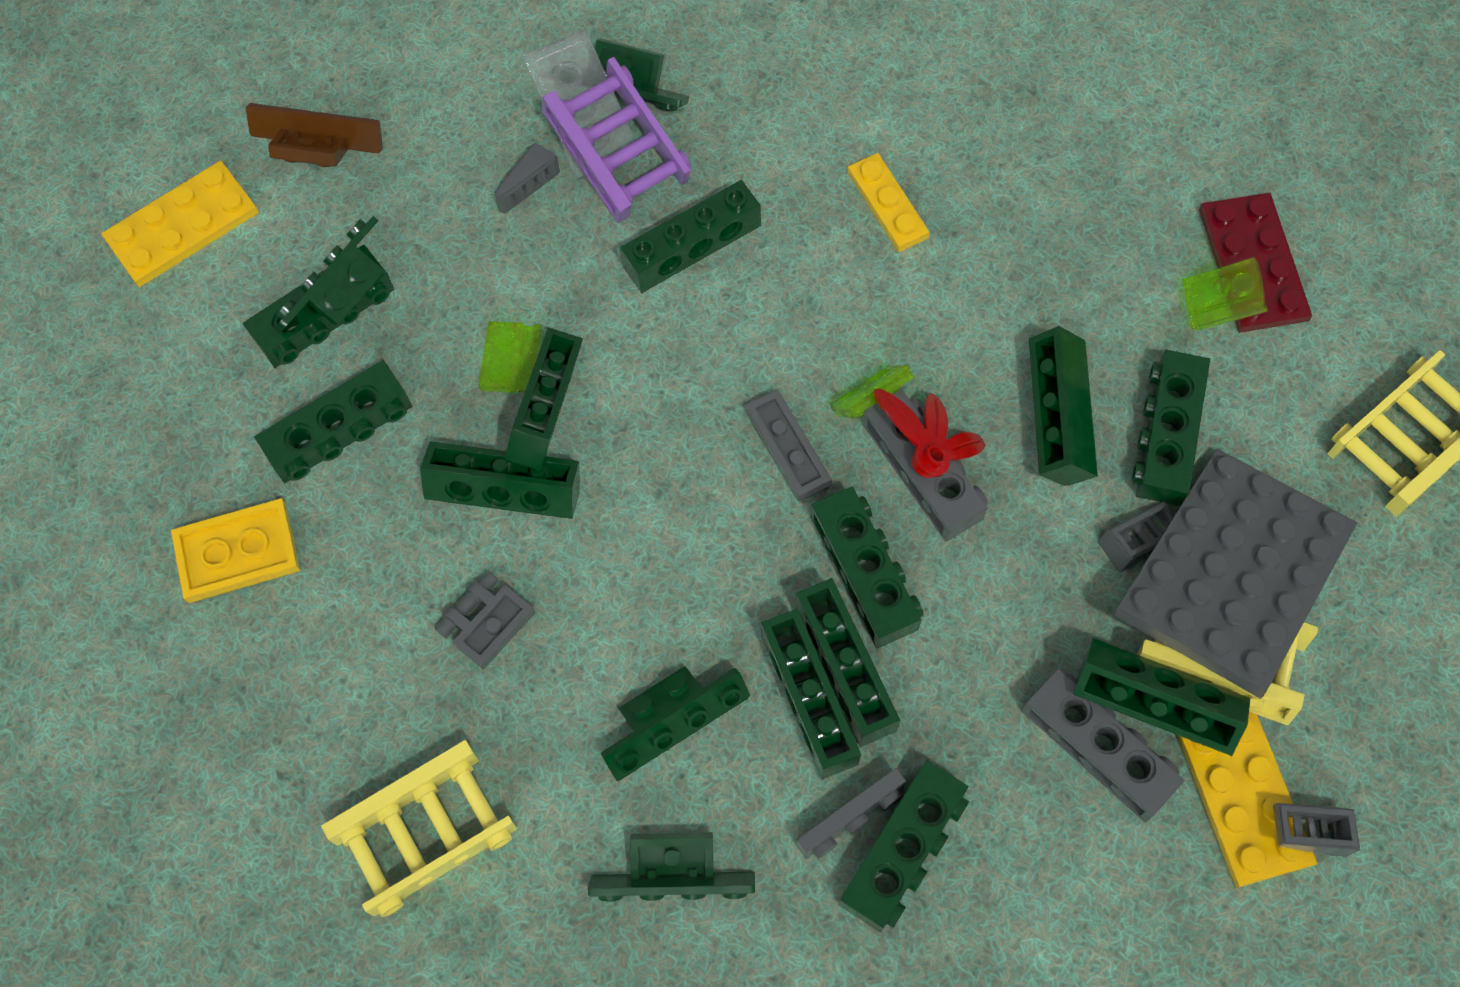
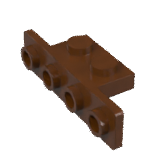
(312, 135)

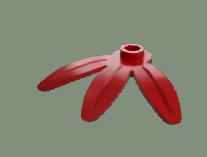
(932, 448)

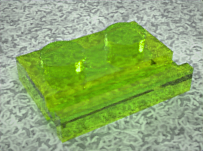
(1224, 294)
(509, 356)
(862, 397)

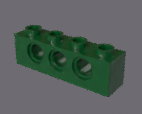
(691, 236)
(311, 326)
(1188, 377)
(543, 399)
(341, 404)
(487, 480)
(882, 622)
(847, 662)
(810, 694)
(1163, 697)
(929, 787)

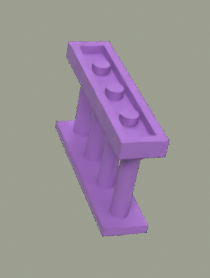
(600, 169)

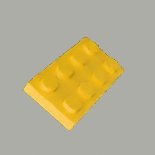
(180, 223)
(1240, 802)

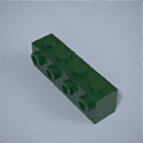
(1062, 407)

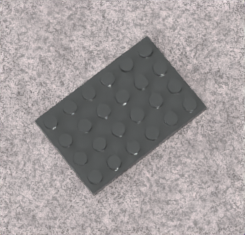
(1237, 572)

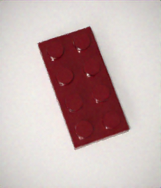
(1252, 229)

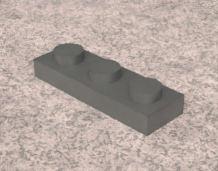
(788, 445)
(852, 815)

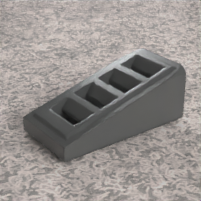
(526, 177)
(1120, 546)
(1342, 822)

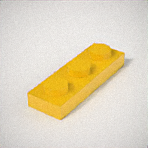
(888, 202)

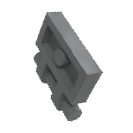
(492, 626)

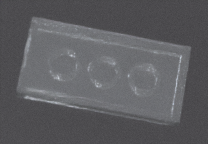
(570, 69)

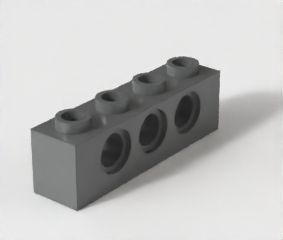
(947, 515)
(1108, 767)

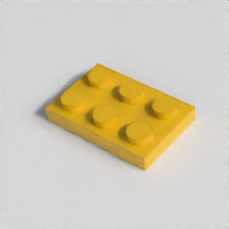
(235, 550)

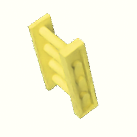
(1428, 466)
(1278, 702)
(386, 808)

